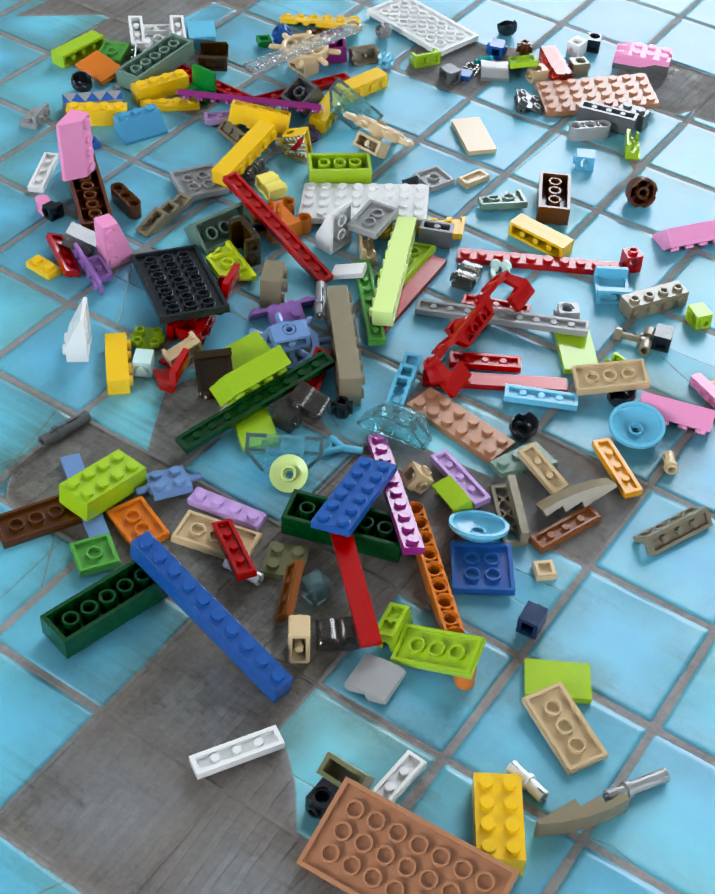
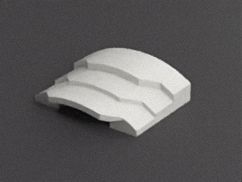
(148, 34)

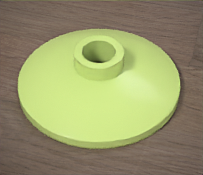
(286, 464)

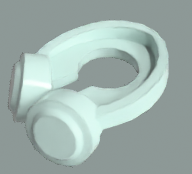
(497, 264)

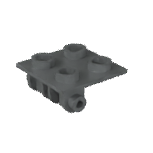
(524, 100)
(254, 169)

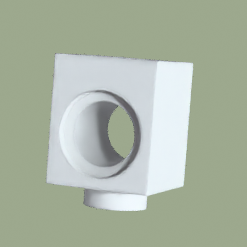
(576, 46)

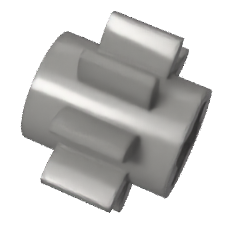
(383, 30)

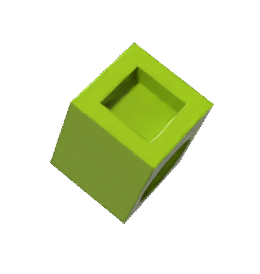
(699, 316)

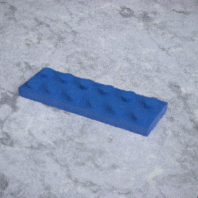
(354, 496)

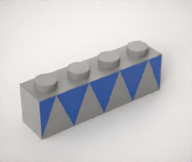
(95, 97)

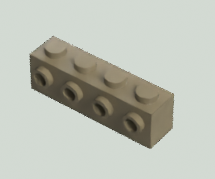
(653, 300)

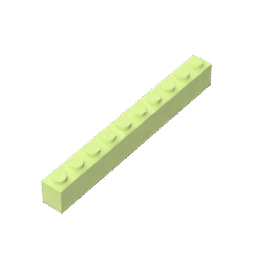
(393, 272)

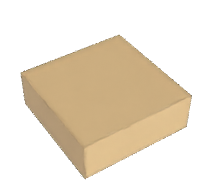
(544, 570)

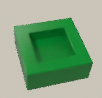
(263, 40)

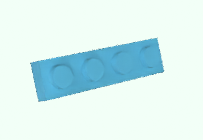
(540, 397)

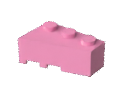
(111, 241)

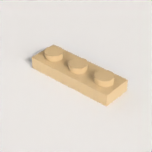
(542, 468)

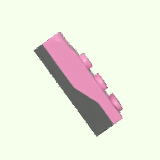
(643, 58)

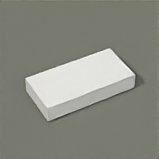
(349, 271)

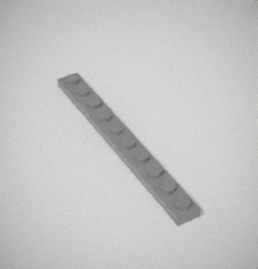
(507, 318)

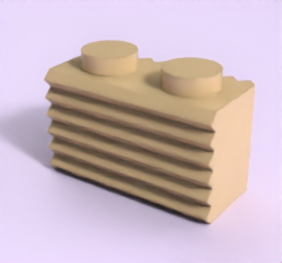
(299, 638)

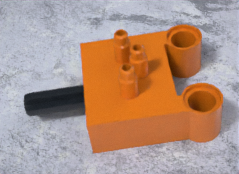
(285, 210)

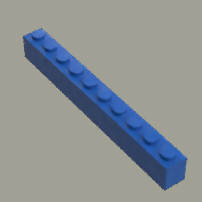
(211, 617)

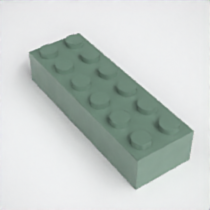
(158, 59)

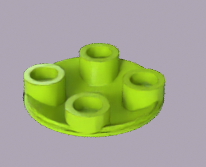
(147, 337)

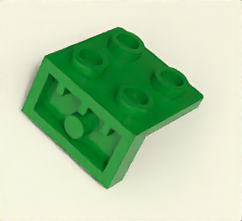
(203, 80)

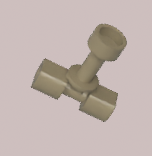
(644, 340)

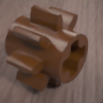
(524, 47)

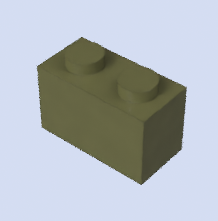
(337, 768)

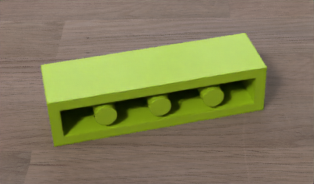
(77, 49)

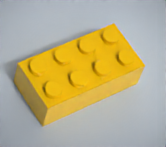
(250, 114)
(499, 817)

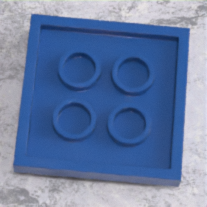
(481, 568)

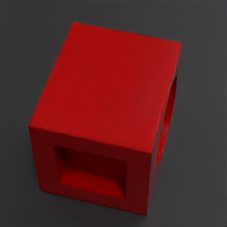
(632, 259)

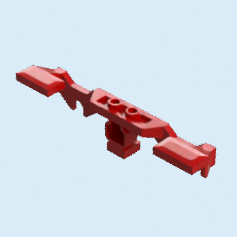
(466, 329)
(169, 377)

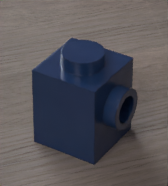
(531, 620)

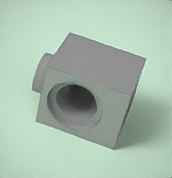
(567, 310)

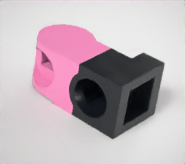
(48, 208)

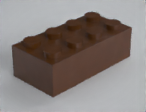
(553, 198)

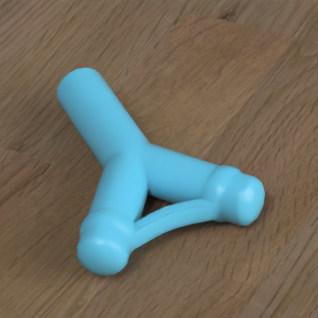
(341, 447)

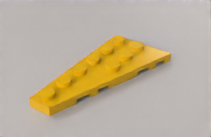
(324, 21)

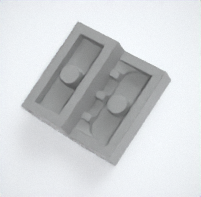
(494, 71)
(375, 678)

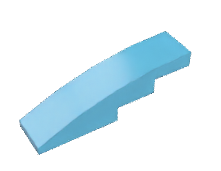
(405, 378)

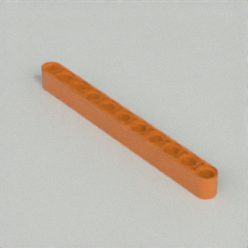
(437, 585)

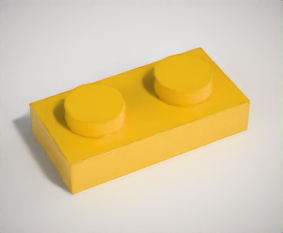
(43, 267)

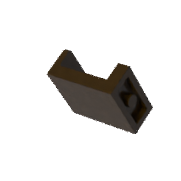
(214, 55)
(245, 237)
(209, 368)

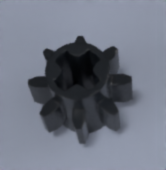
(341, 407)

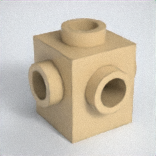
(416, 477)

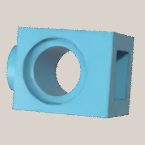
(587, 164)

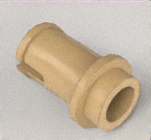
(670, 465)

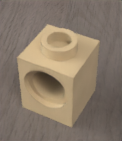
(537, 73)

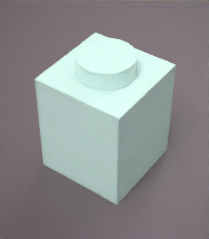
(143, 362)

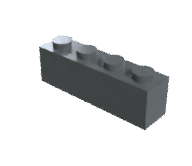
(619, 118)

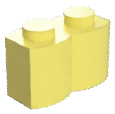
(270, 185)

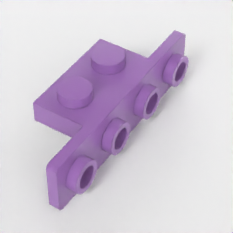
(95, 268)
(290, 310)

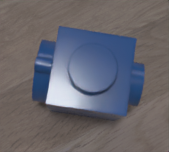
(277, 33)
(497, 48)

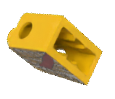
(295, 142)

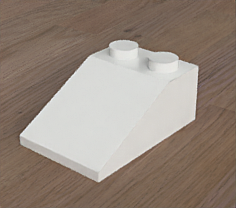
(333, 231)
(79, 336)

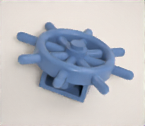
(293, 337)

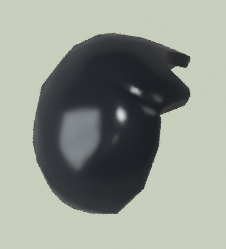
(507, 27)
(82, 81)
(620, 397)
(524, 426)

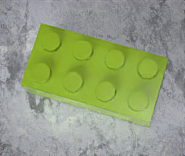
(339, 168)
(250, 376)
(102, 485)

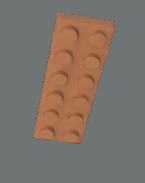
(461, 425)

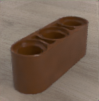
(126, 200)

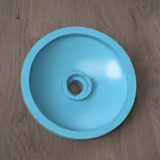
(637, 418)
(478, 526)

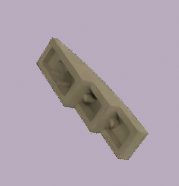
(165, 215)
(582, 493)
(574, 817)

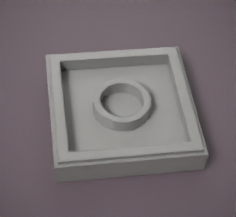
(435, 178)

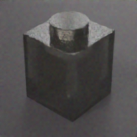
(286, 417)

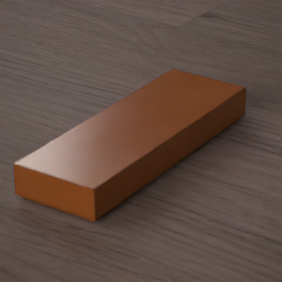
(289, 590)

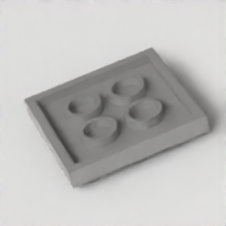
(197, 182)

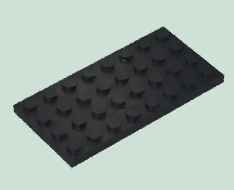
(179, 284)

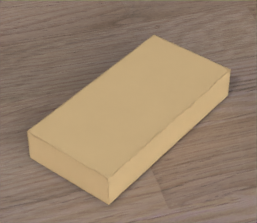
(473, 178)

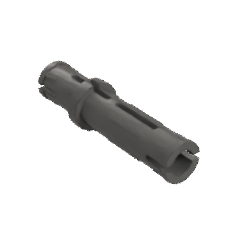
(60, 431)

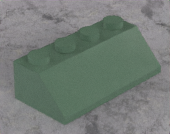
(213, 230)

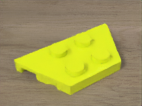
(223, 259)

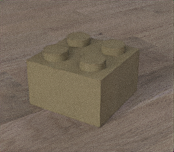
(273, 283)

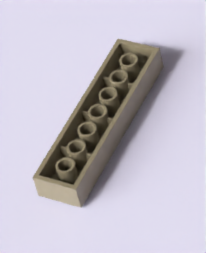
(344, 344)

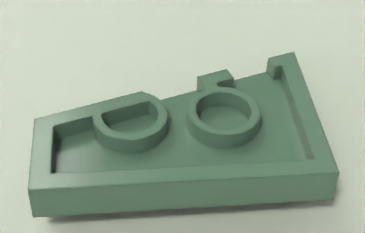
(506, 201)
(512, 465)

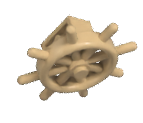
(308, 63)
(378, 130)

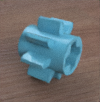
(385, 60)

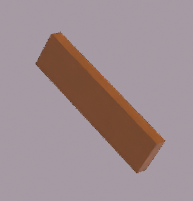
(564, 529)

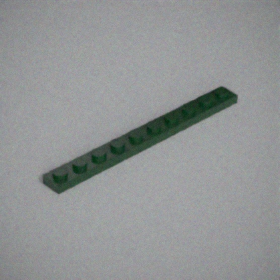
(254, 402)

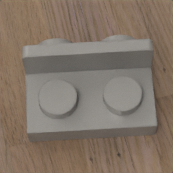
(35, 117)

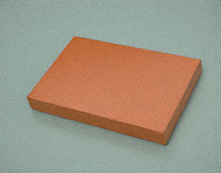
(99, 67)
(136, 518)

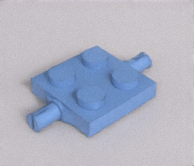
(168, 483)

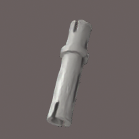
(320, 303)
(638, 785)

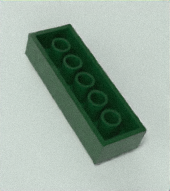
(372, 537)
(100, 608)

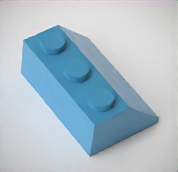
(139, 124)

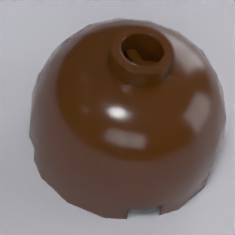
(641, 191)

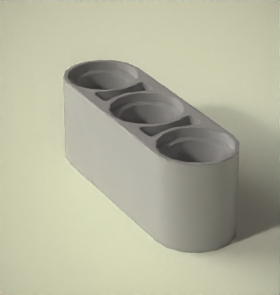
(589, 130)

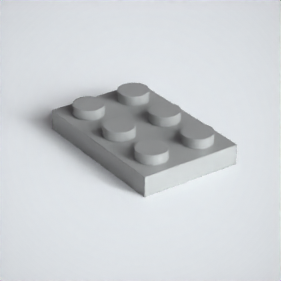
(372, 219)

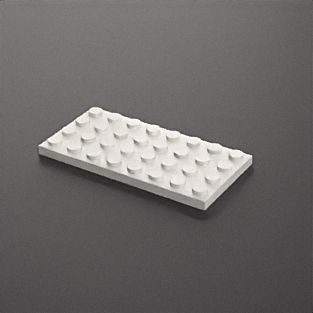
(423, 25)
(323, 198)

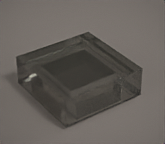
(472, 66)

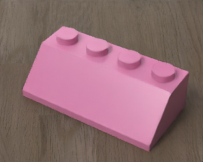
(75, 145)
(686, 236)
(681, 413)

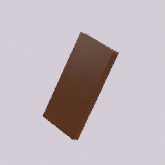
(35, 521)

